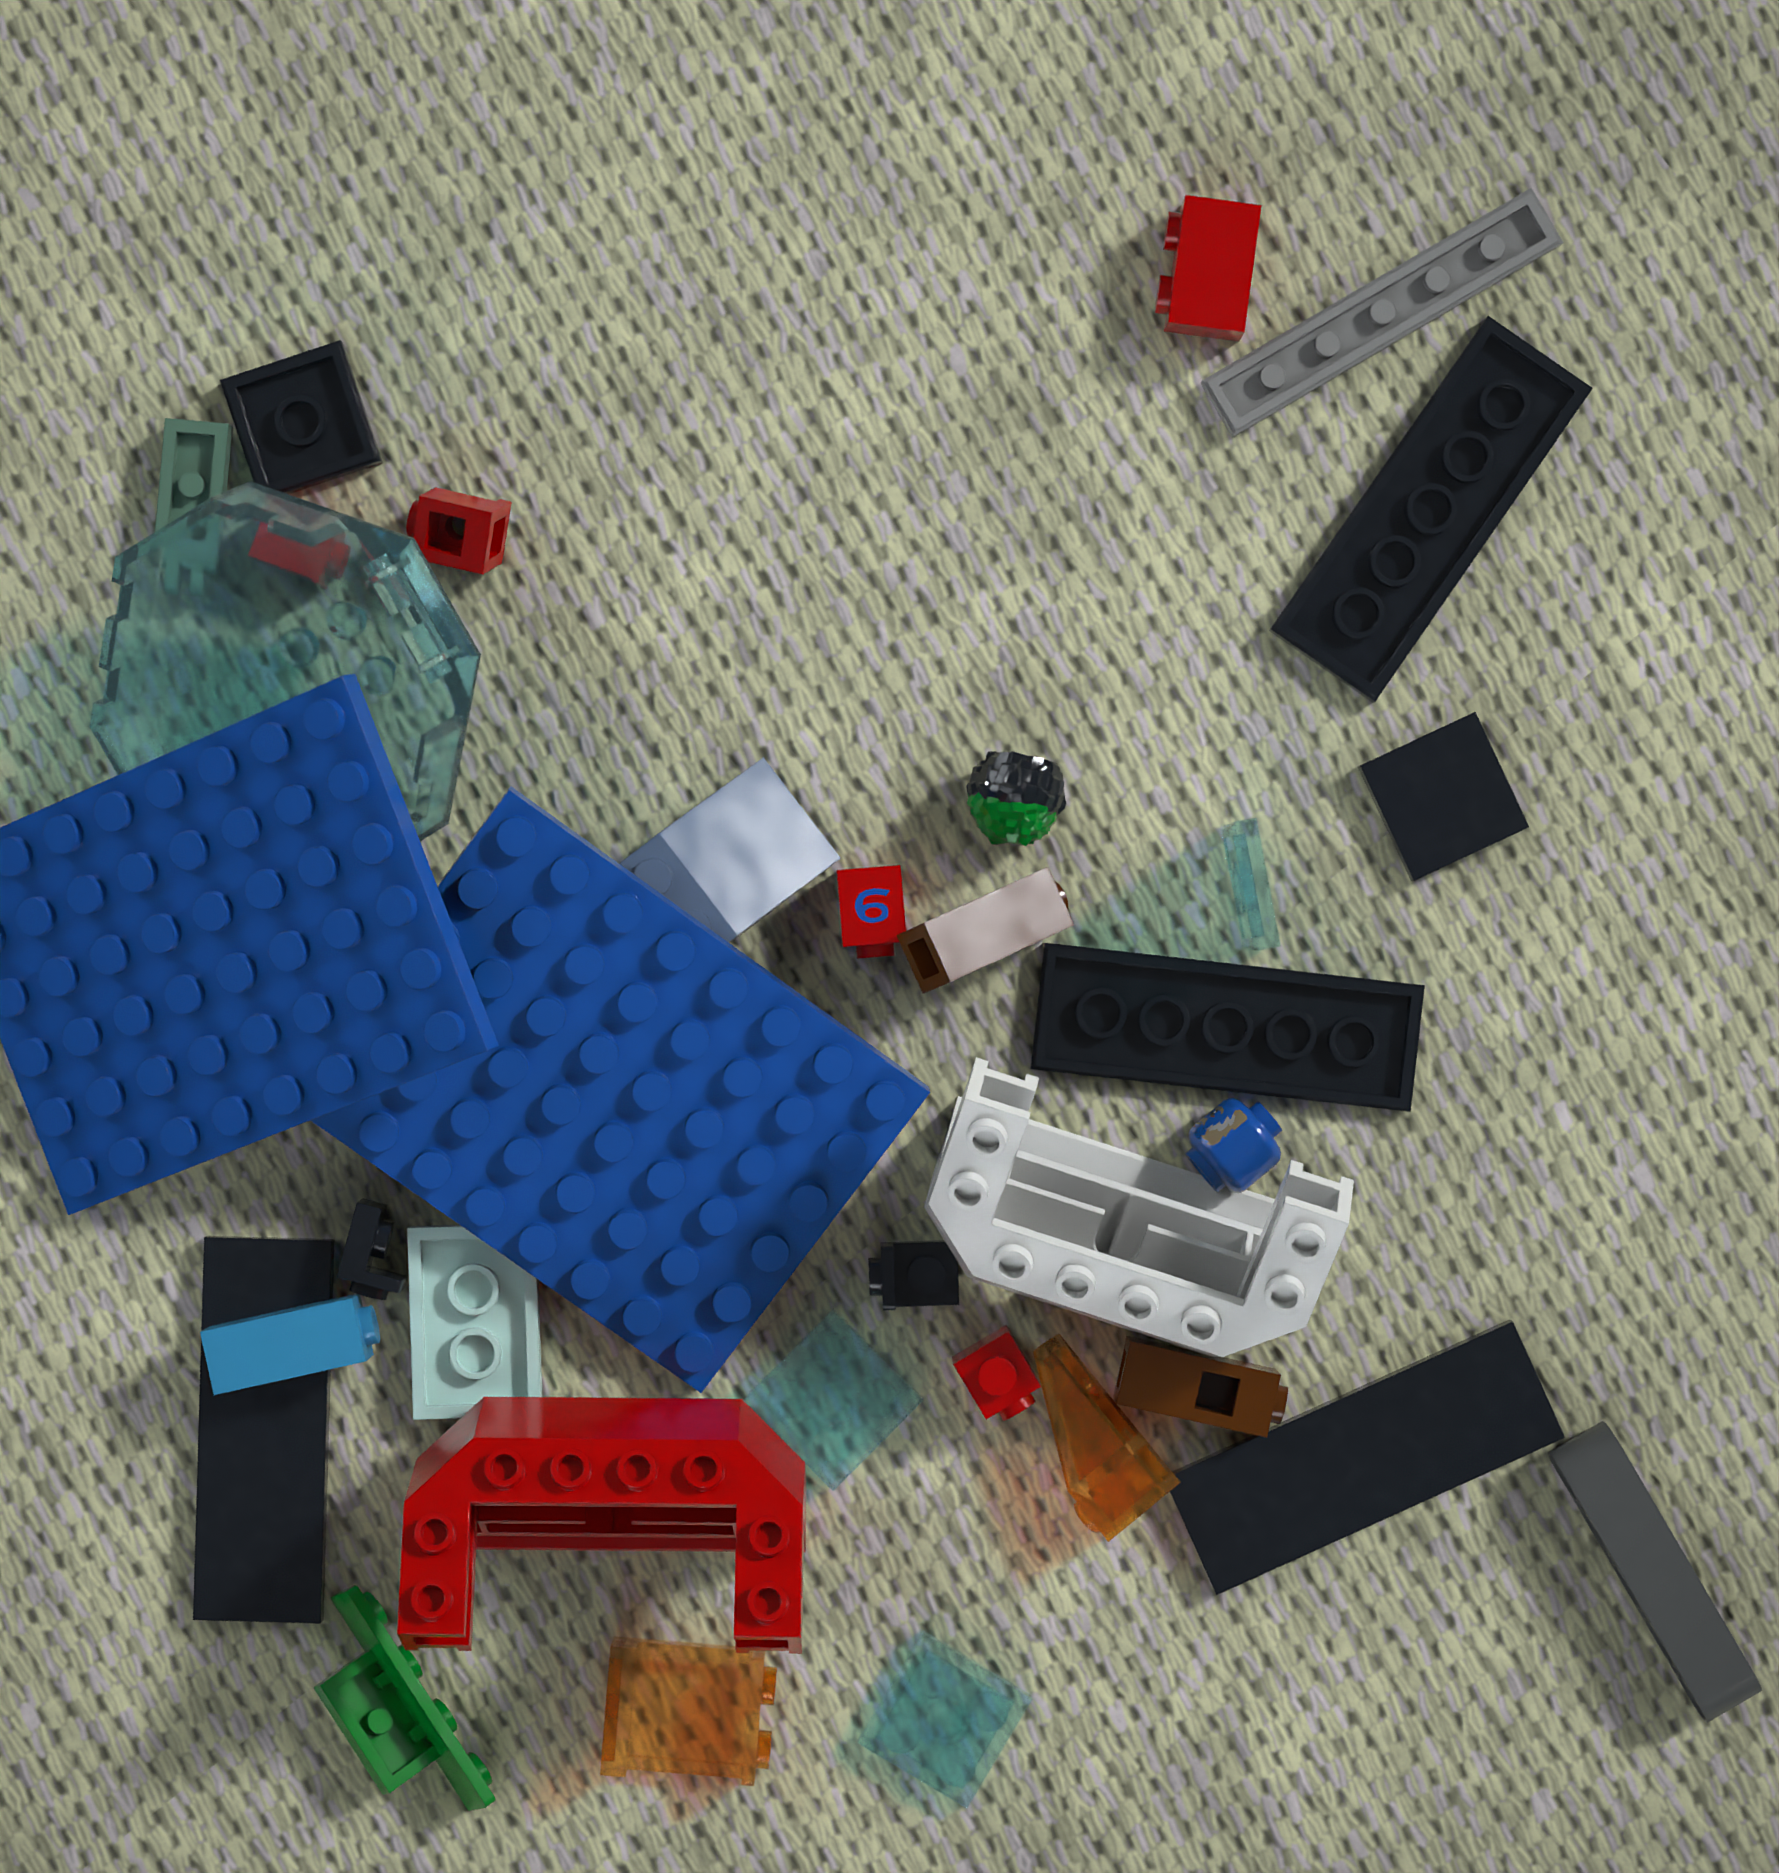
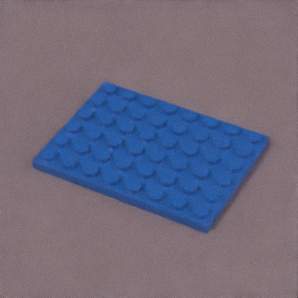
(224, 948)
(654, 1103)

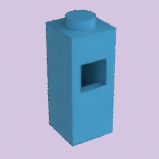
(289, 1343)

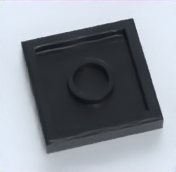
(302, 420)
(1443, 796)

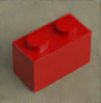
(1210, 267)

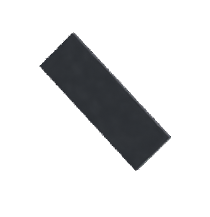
(1430, 509)
(1227, 1027)
(262, 1447)
(1364, 1456)

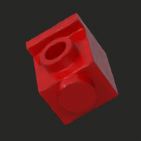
(484, 530)

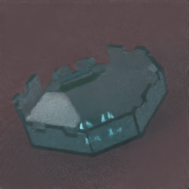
(268, 602)

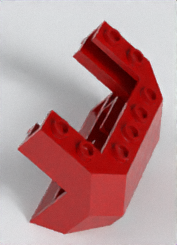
(605, 1481)

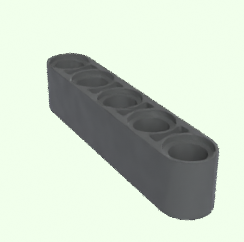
(1655, 1571)

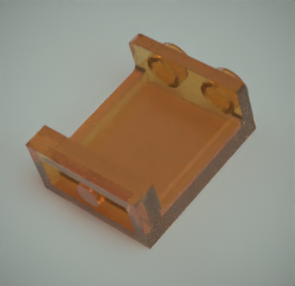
(686, 1709)

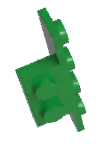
(389, 1712)

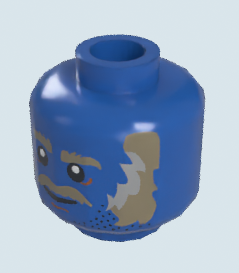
(1234, 1145)

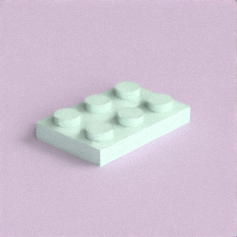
(469, 1323)

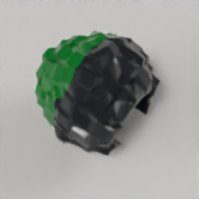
(1015, 797)

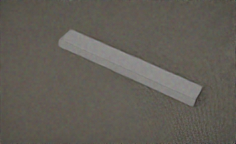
(1381, 312)

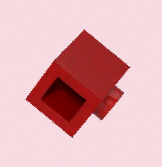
(997, 1375)

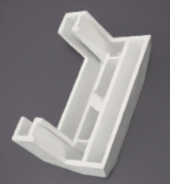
(1127, 1231)

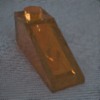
(1100, 1451)

